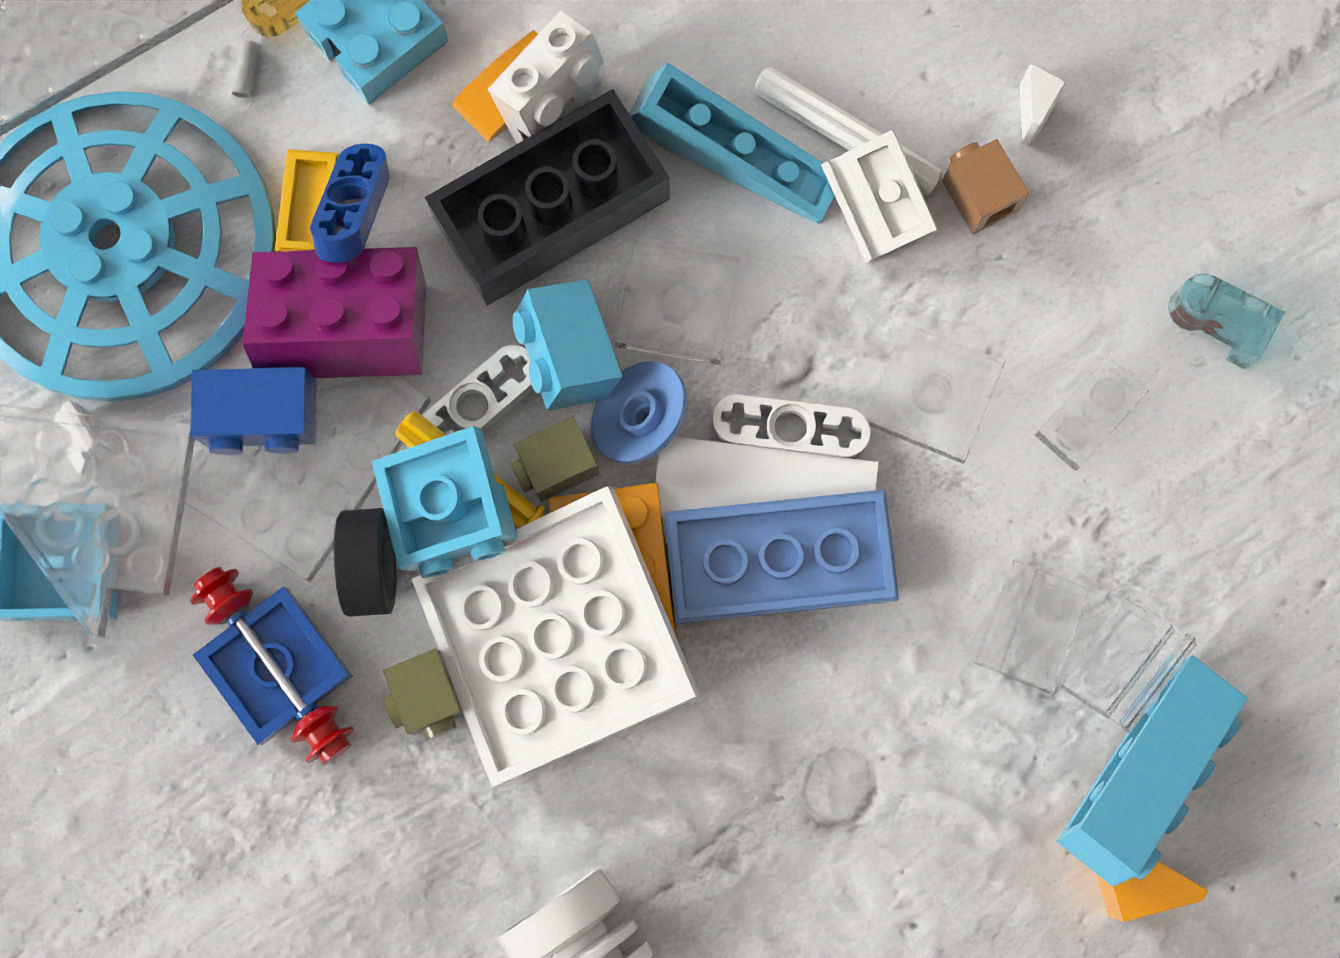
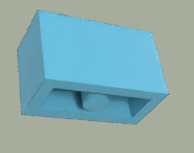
(566, 345)

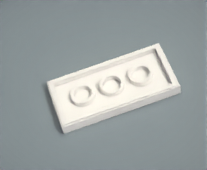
(725, 474)

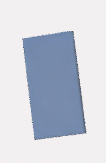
(781, 556)

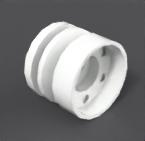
(573, 926)

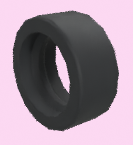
(364, 563)

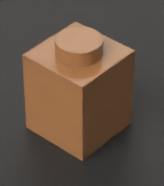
(984, 185)

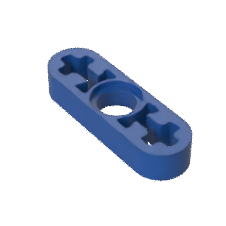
(357, 218)

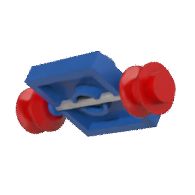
(272, 665)

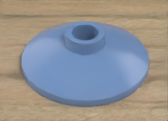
(640, 413)

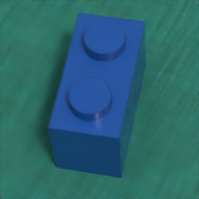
(253, 409)

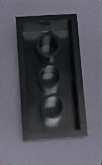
(550, 197)

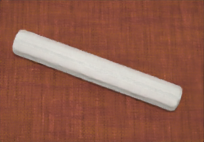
(833, 121)

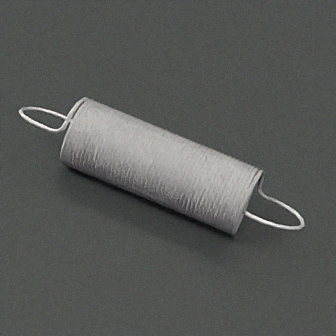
(245, 69)

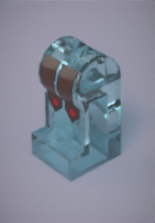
(1227, 315)

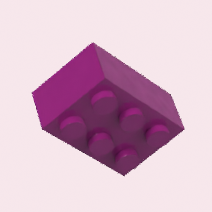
(337, 316)

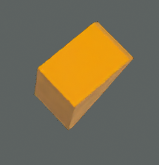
(1155, 893)

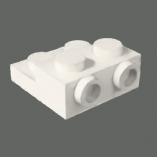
(548, 77)

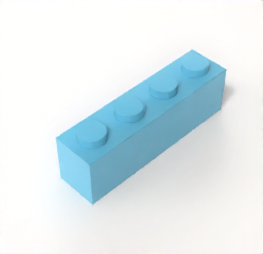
(1152, 775)

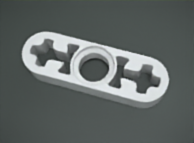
(493, 368)
(807, 411)

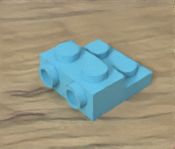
(444, 503)

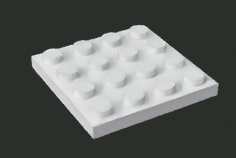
(556, 639)

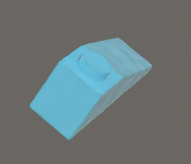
(729, 142)

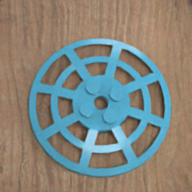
(139, 256)

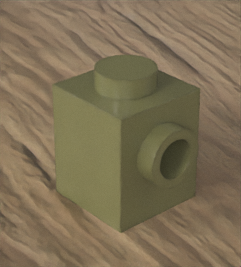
(422, 696)

